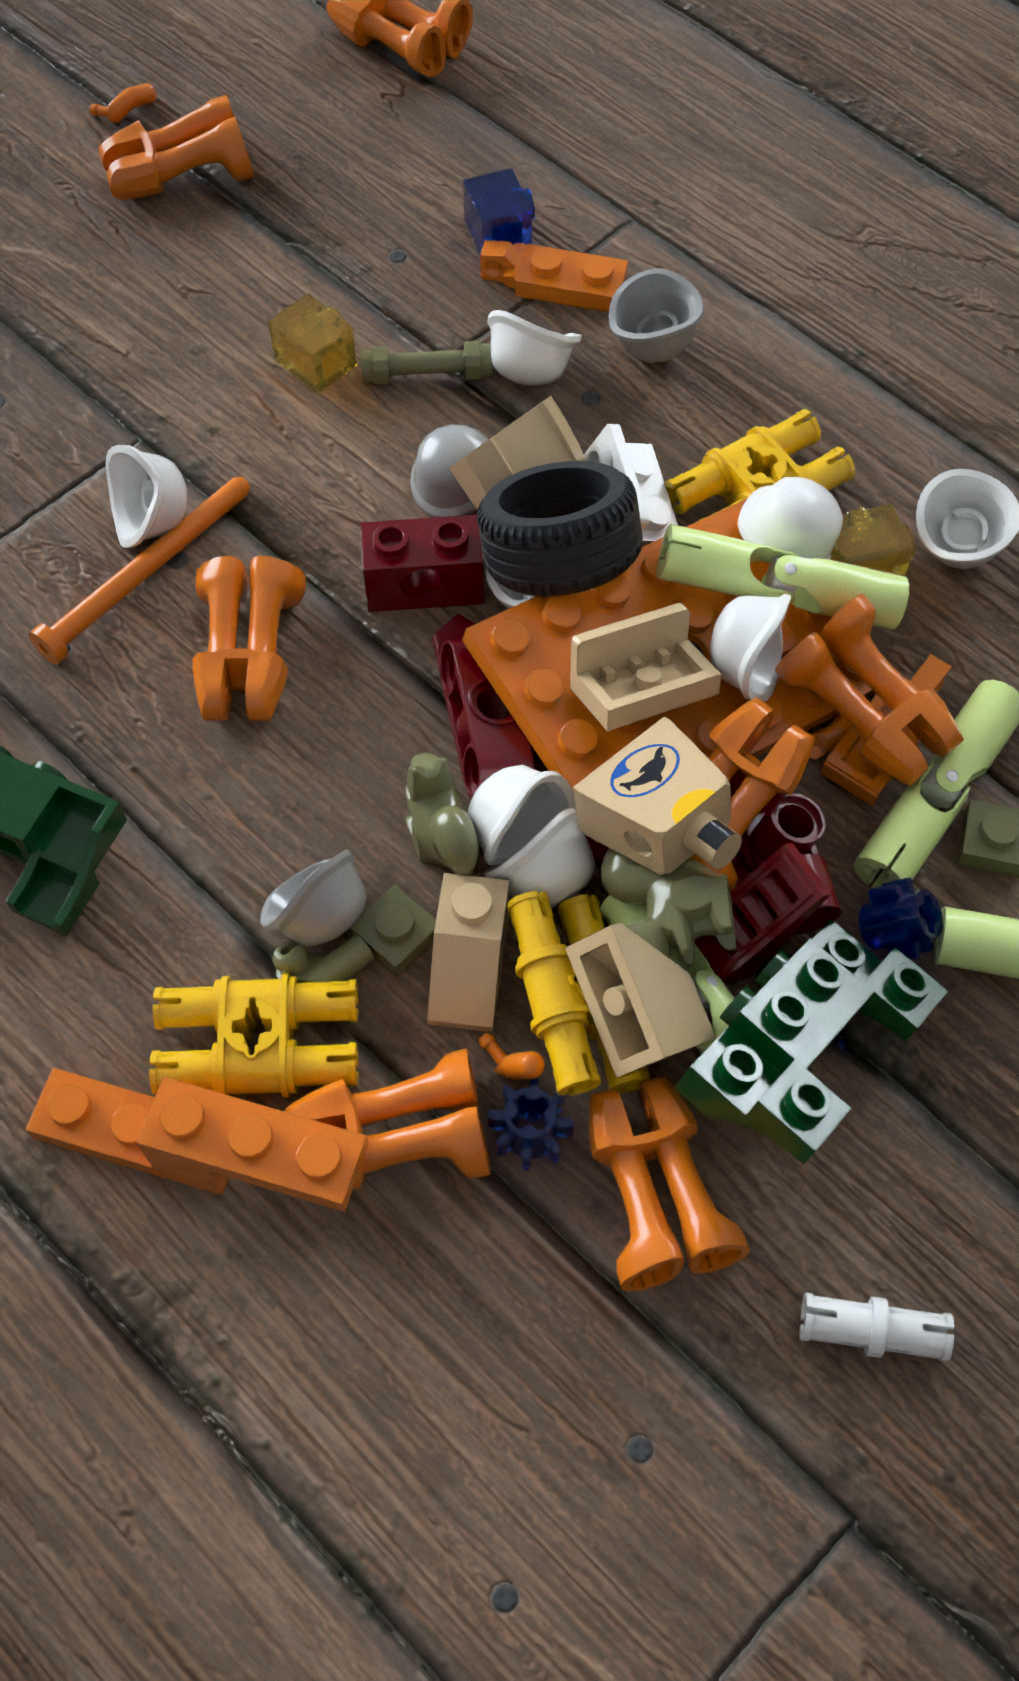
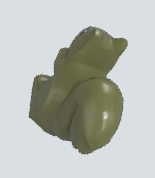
(438, 817)
(678, 904)

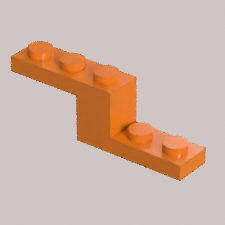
(199, 1137)

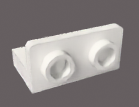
(641, 466)

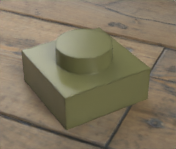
(990, 838)
(395, 930)

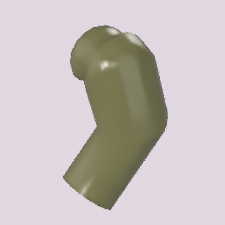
(314, 967)

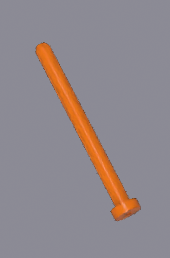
(52, 640)

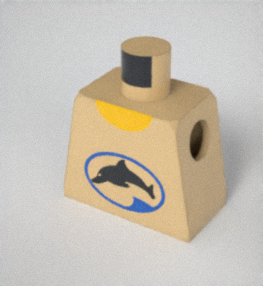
(659, 803)

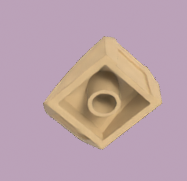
(528, 442)

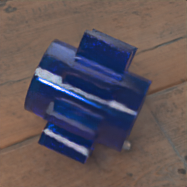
(901, 918)
(533, 1105)

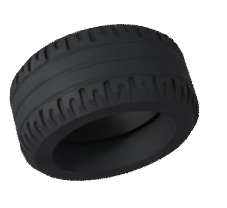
(560, 528)

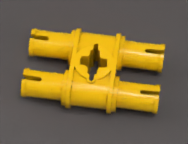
(758, 462)
(555, 993)
(277, 1060)

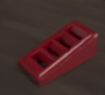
(772, 933)

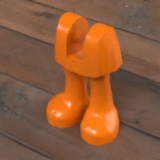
(430, 35)
(143, 160)
(258, 669)
(885, 744)
(776, 774)
(452, 1136)
(653, 1250)

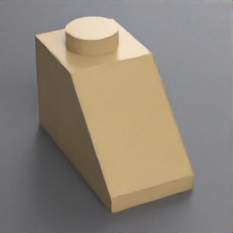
(468, 952)
(637, 999)

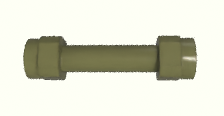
(379, 364)

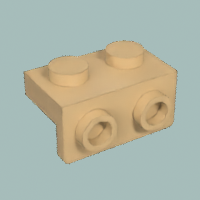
(640, 668)

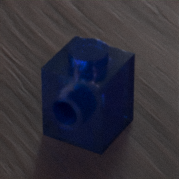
(498, 208)

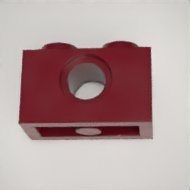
(422, 563)

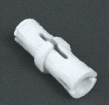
(877, 1327)

